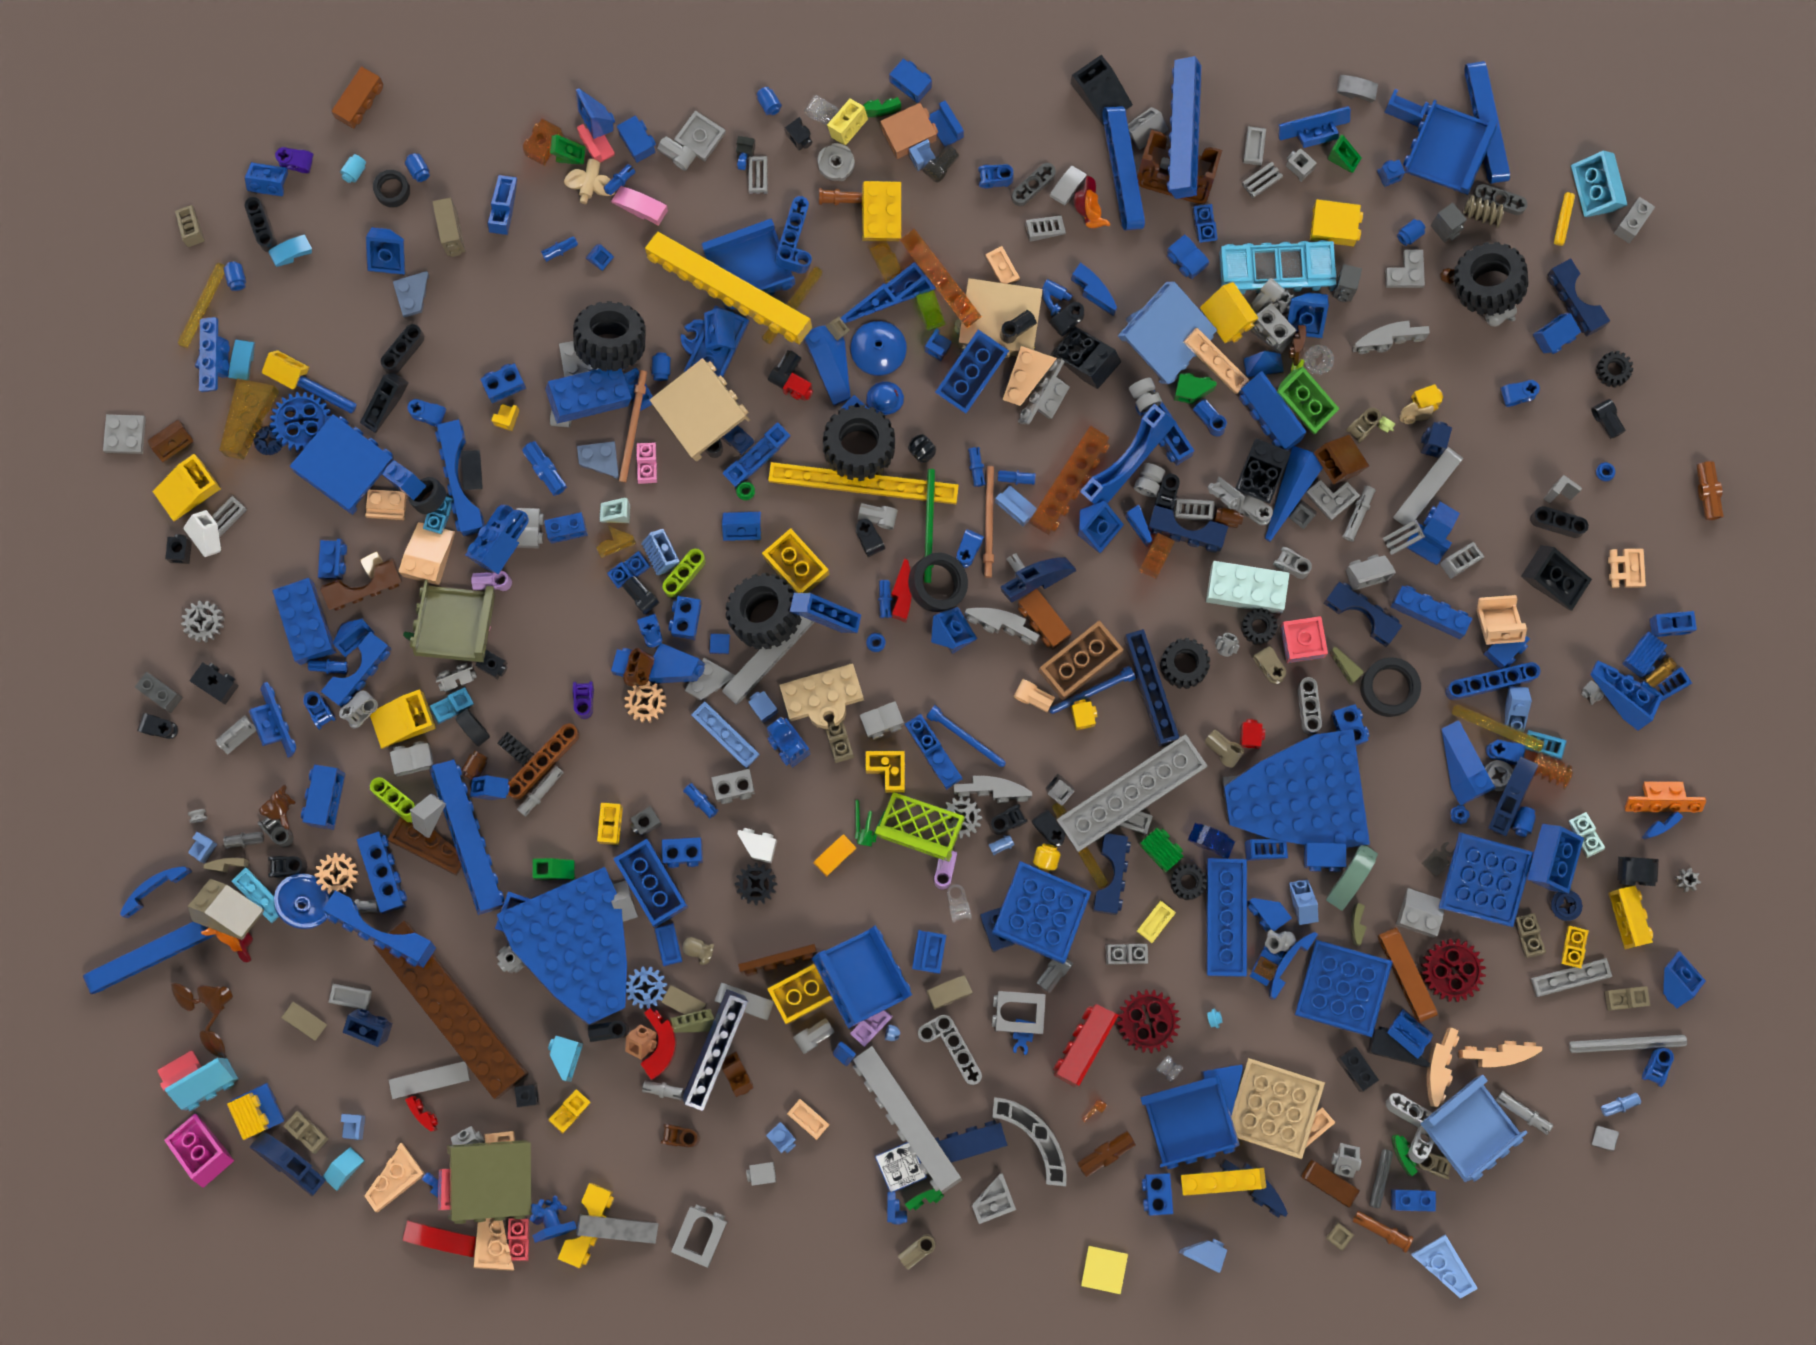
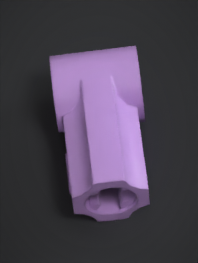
(481, 580)
(945, 868)

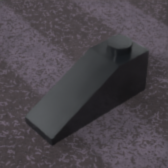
(383, 401)
(1386, 1046)

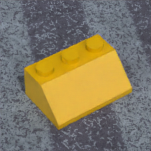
(1631, 917)

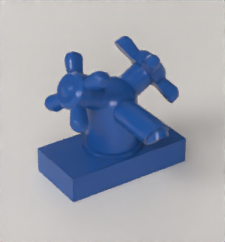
(549, 1218)

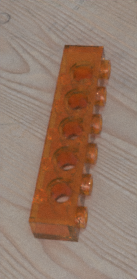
(940, 278)
(1092, 438)

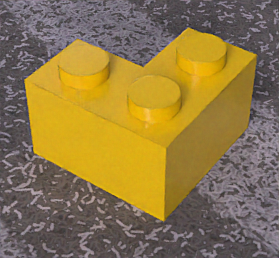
(888, 763)

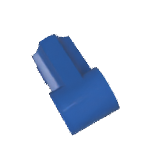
(1210, 416)

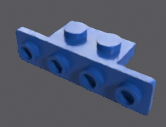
(1316, 128)
(212, 356)
(270, 723)

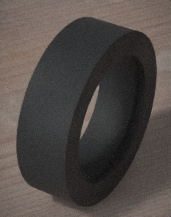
(955, 569)
(1407, 671)

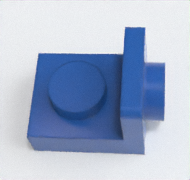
(893, 1214)

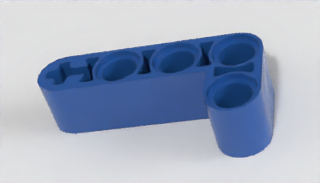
(793, 232)

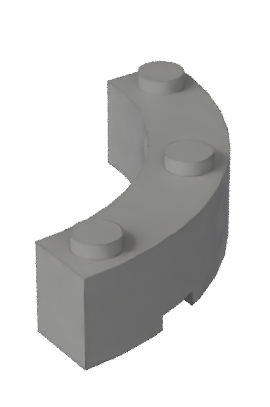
(1039, 1132)

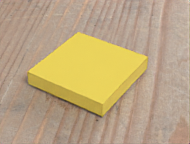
(1104, 1269)

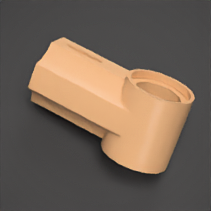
(1030, 694)

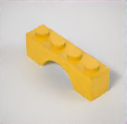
(1223, 1181)
(576, 1250)

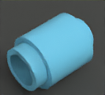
(353, 168)

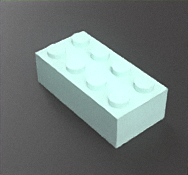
(1247, 587)

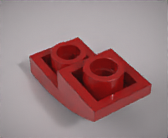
(427, 1119)

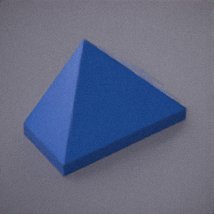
(1264, 361)
(351, 635)

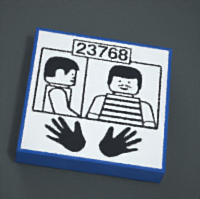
(899, 1167)

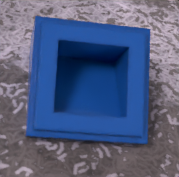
(599, 257)

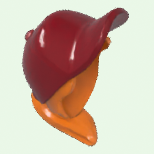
(1087, 205)
(236, 945)

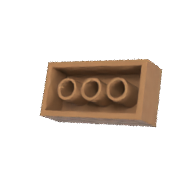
(1081, 660)

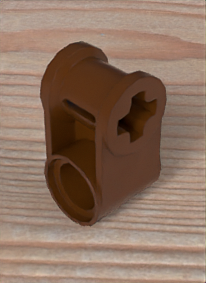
(640, 666)
(678, 1136)

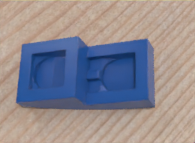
(632, 379)
(1659, 828)

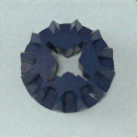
(273, 446)
(1573, 911)

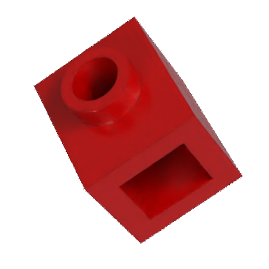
(1252, 734)

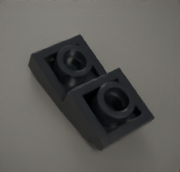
(471, 469)

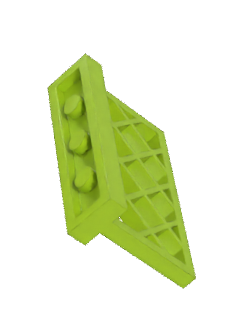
(914, 842)

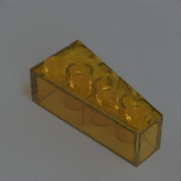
(245, 417)

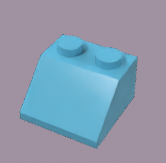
(565, 1056)

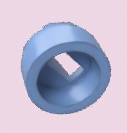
(892, 1033)

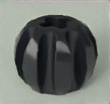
(922, 448)

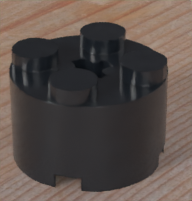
(1637, 869)

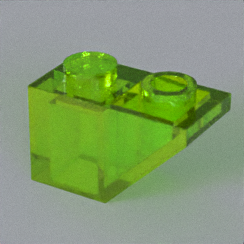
(930, 310)

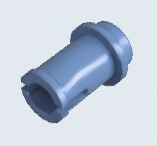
(1001, 844)

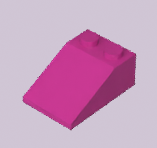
(198, 1151)

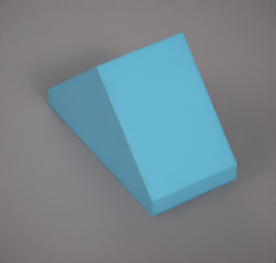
(343, 1168)

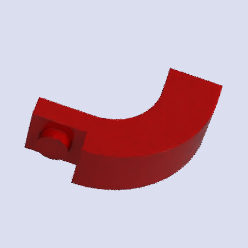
(666, 1048)

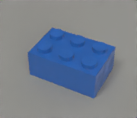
(323, 797)
(1555, 858)

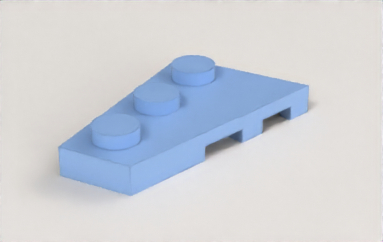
(1446, 1265)

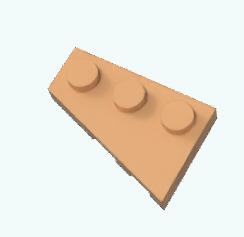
(1026, 374)
(397, 1177)
(492, 1246)

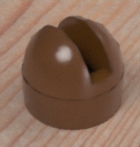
(1447, 275)

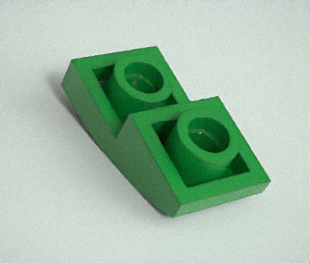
(875, 109)
(1401, 1148)
(931, 1195)

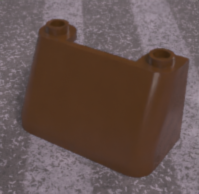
(1155, 178)

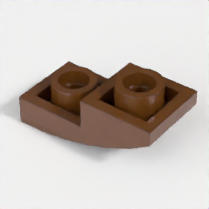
(1297, 349)

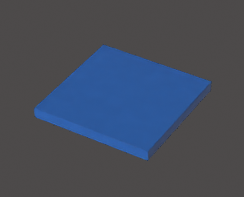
(1486, 879)
(1041, 912)
(1343, 988)

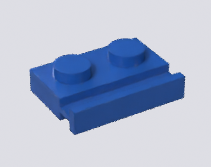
(929, 952)

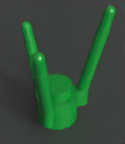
(865, 836)

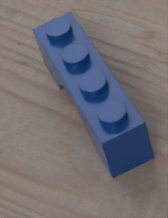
(373, 652)

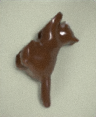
(277, 807)

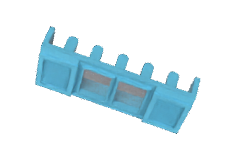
(1287, 263)

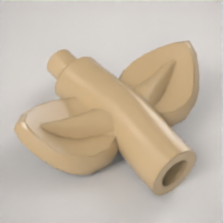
(587, 181)

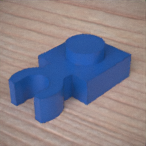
(1022, 1038)

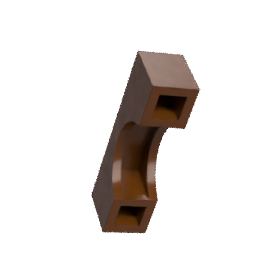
(338, 594)

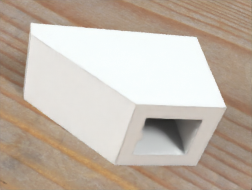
(204, 533)
(759, 846)

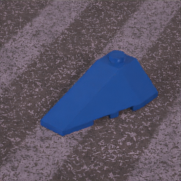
(830, 362)
(1632, 700)
(1465, 768)

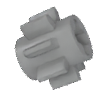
(1283, 302)
(1227, 644)
(1684, 883)

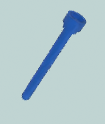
(1125, 675)
(936, 715)

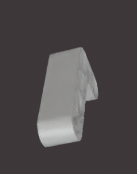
(954, 1051)

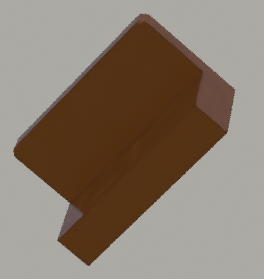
(170, 441)

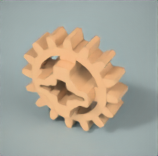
(639, 706)
(344, 874)

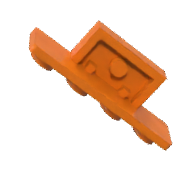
(1665, 798)

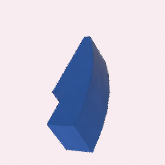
(502, 205)
(1094, 289)

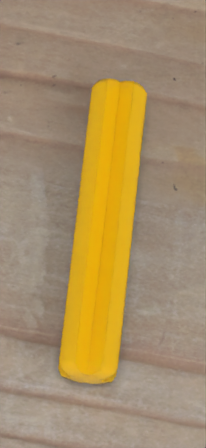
(1564, 219)

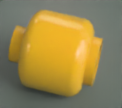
(1046, 857)

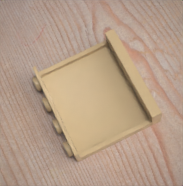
(997, 305)
(699, 408)

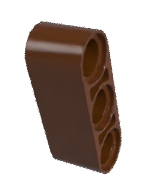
(1330, 1183)

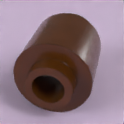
(1228, 517)
(474, 765)

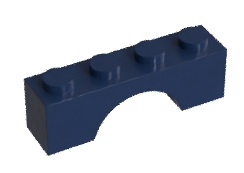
(1588, 317)
(1210, 536)
(1382, 626)
(1114, 849)

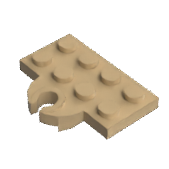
(822, 695)

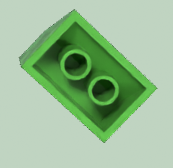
(1307, 399)

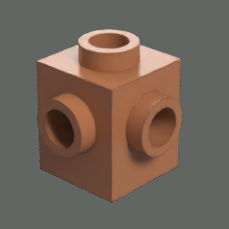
(640, 1041)

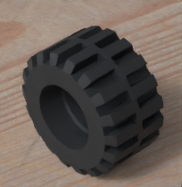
(1185, 647)

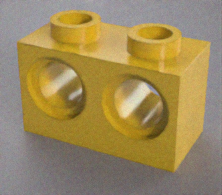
(609, 824)

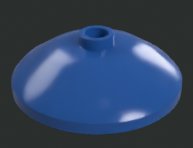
(882, 359)
(304, 891)

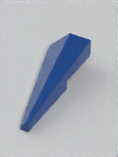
(900, 289)
(1299, 475)

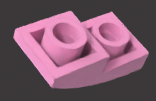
(647, 463)

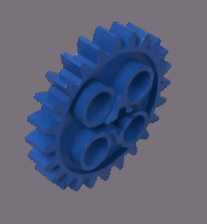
(298, 405)

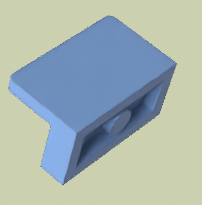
(1015, 505)

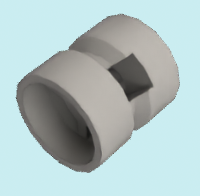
(1145, 394)
(1149, 480)

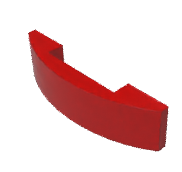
(439, 1239)

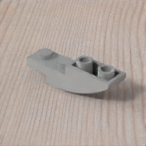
(1383, 337)
(994, 619)
(1000, 788)

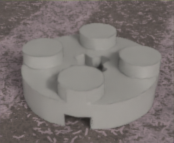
(838, 172)

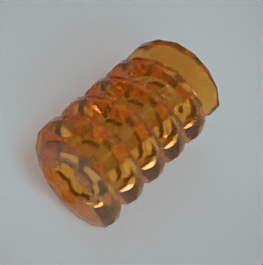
(1554, 771)

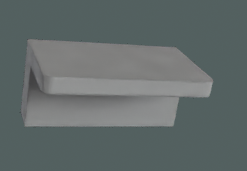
(1142, 125)
(1565, 487)

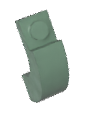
(1352, 877)

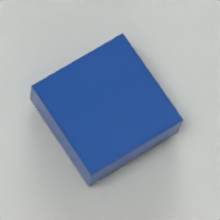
(719, 643)

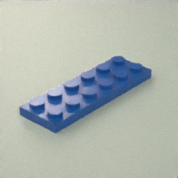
(1227, 917)

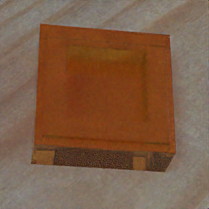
(1265, 968)

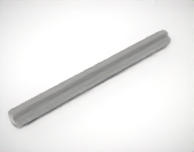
(1627, 1043)

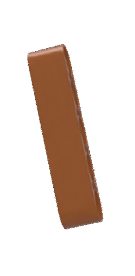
(552, 757)
(1407, 975)

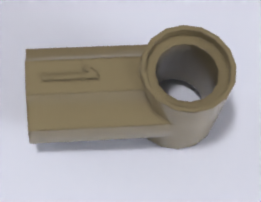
(1228, 751)
(916, 1252)

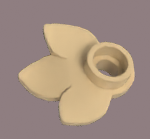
(1412, 413)

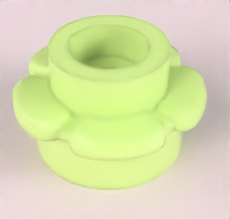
(1386, 424)

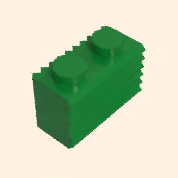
(1161, 849)

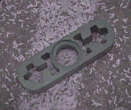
(1507, 195)
(1027, 197)

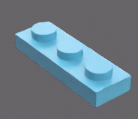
(256, 892)

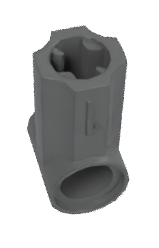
(1053, 974)

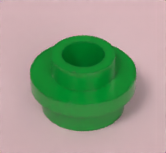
(745, 485)

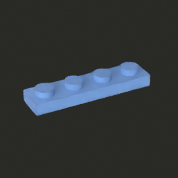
(725, 735)

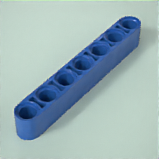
(1485, 109)
(1123, 168)
(145, 957)

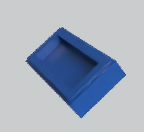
(668, 944)

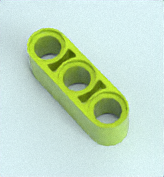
(685, 564)
(389, 793)

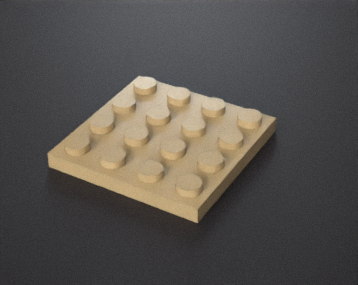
(1276, 1108)

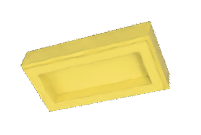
(1156, 922)

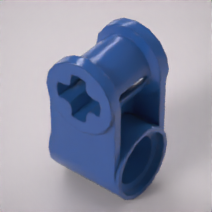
(994, 175)
(1516, 392)
(430, 412)
(969, 545)
(650, 630)
(320, 712)
(1509, 751)
(1657, 1067)

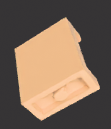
(1500, 620)

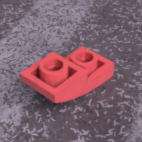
(518, 1239)

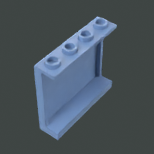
(1162, 328)
(1472, 1130)

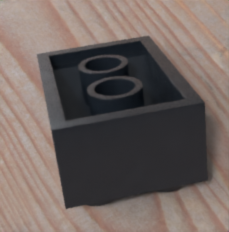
(1556, 576)

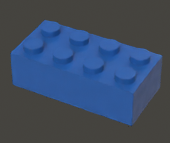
(972, 371)
(587, 394)
(304, 621)
(650, 883)

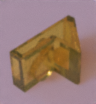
(885, 261)
(621, 541)

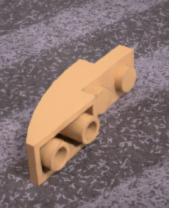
(1507, 1054)
(1437, 1075)

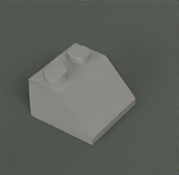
(1369, 572)
(1420, 913)

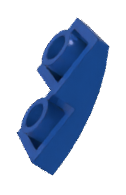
(1205, 223)
(632, 567)

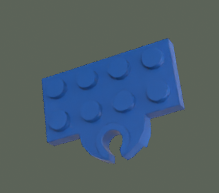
(720, 356)

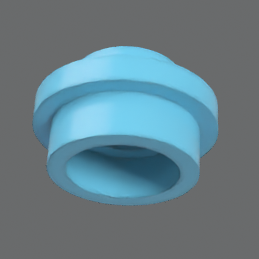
(1214, 1018)

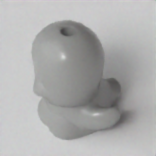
(1498, 319)
(1279, 942)

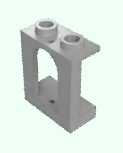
(1006, 1026)
(718, 1228)

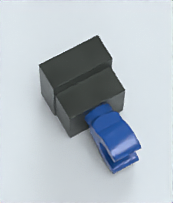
(744, 149)

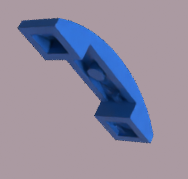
(757, 456)
(133, 903)
(1276, 983)

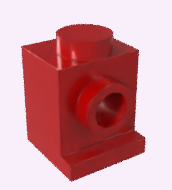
(798, 388)

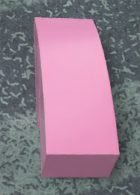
(640, 205)

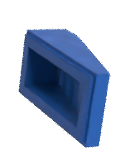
(1138, 523)
(1685, 678)
(1254, 845)
(844, 1054)

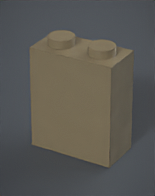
(449, 227)

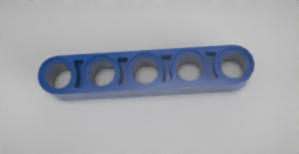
(1501, 677)

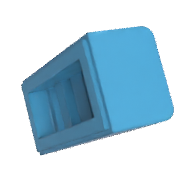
(1562, 744)

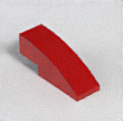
(902, 594)

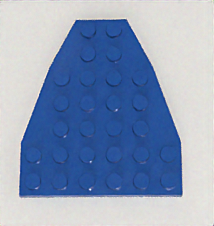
(1303, 793)
(573, 944)

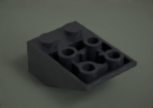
(1100, 87)
(1087, 357)
(1262, 470)

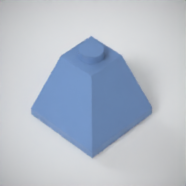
(1207, 1253)

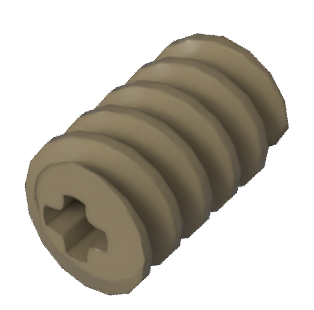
(1484, 210)

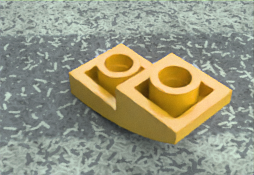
(1574, 947)

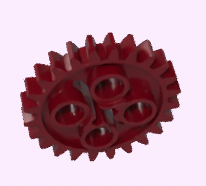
(1443, 984)
(1165, 1015)

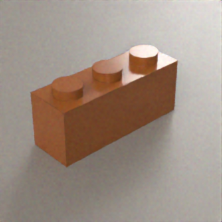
(357, 97)
(1043, 619)

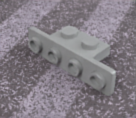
(1046, 396)

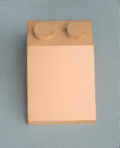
(426, 555)

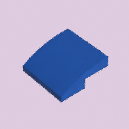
(1410, 1033)
(268, 1104)

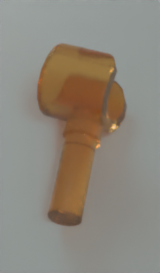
(1099, 1106)

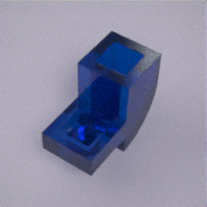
(1211, 839)

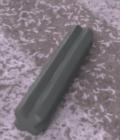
(1381, 1178)

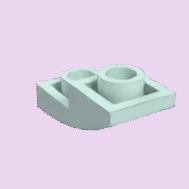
(1585, 828)

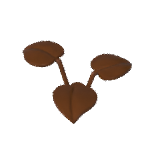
(214, 1000)

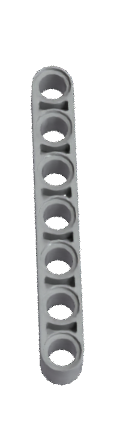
(761, 664)

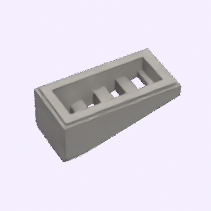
(1044, 221)
(1202, 517)
(1453, 568)

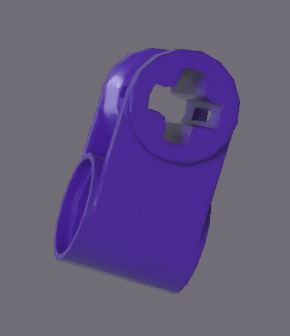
(297, 159)
(583, 695)

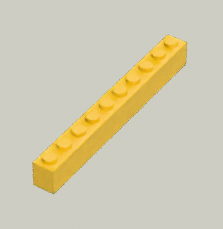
(728, 288)

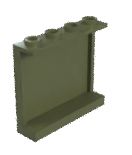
(452, 623)
(490, 1181)

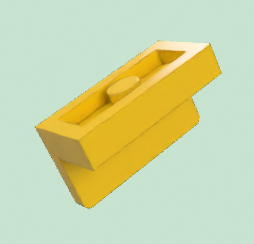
(284, 369)

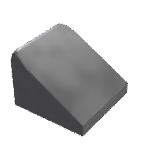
(1303, 514)
(1605, 1138)

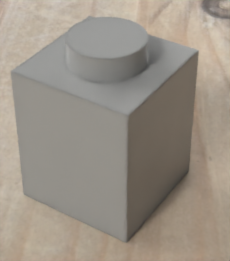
(761, 1173)

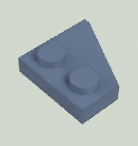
(411, 293)
(599, 457)

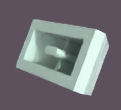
(615, 511)

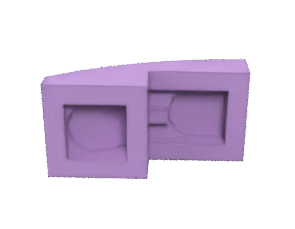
(867, 1029)

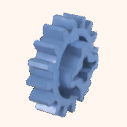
(645, 979)

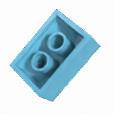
(1599, 184)
(202, 1084)

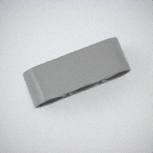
(1305, 714)
(756, 1005)

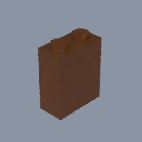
(1341, 459)

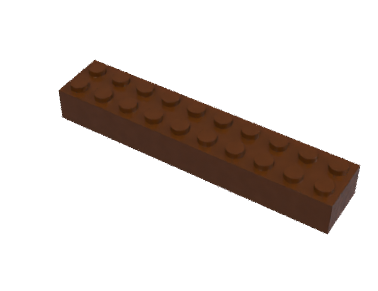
(457, 1020)

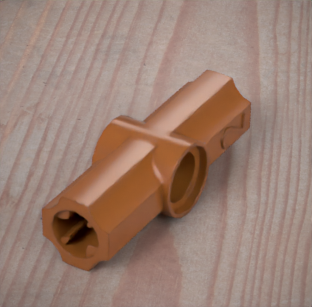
(1710, 490)

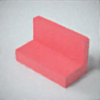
(598, 148)
(178, 1069)

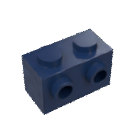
(1436, 439)
(988, 920)
(367, 1027)

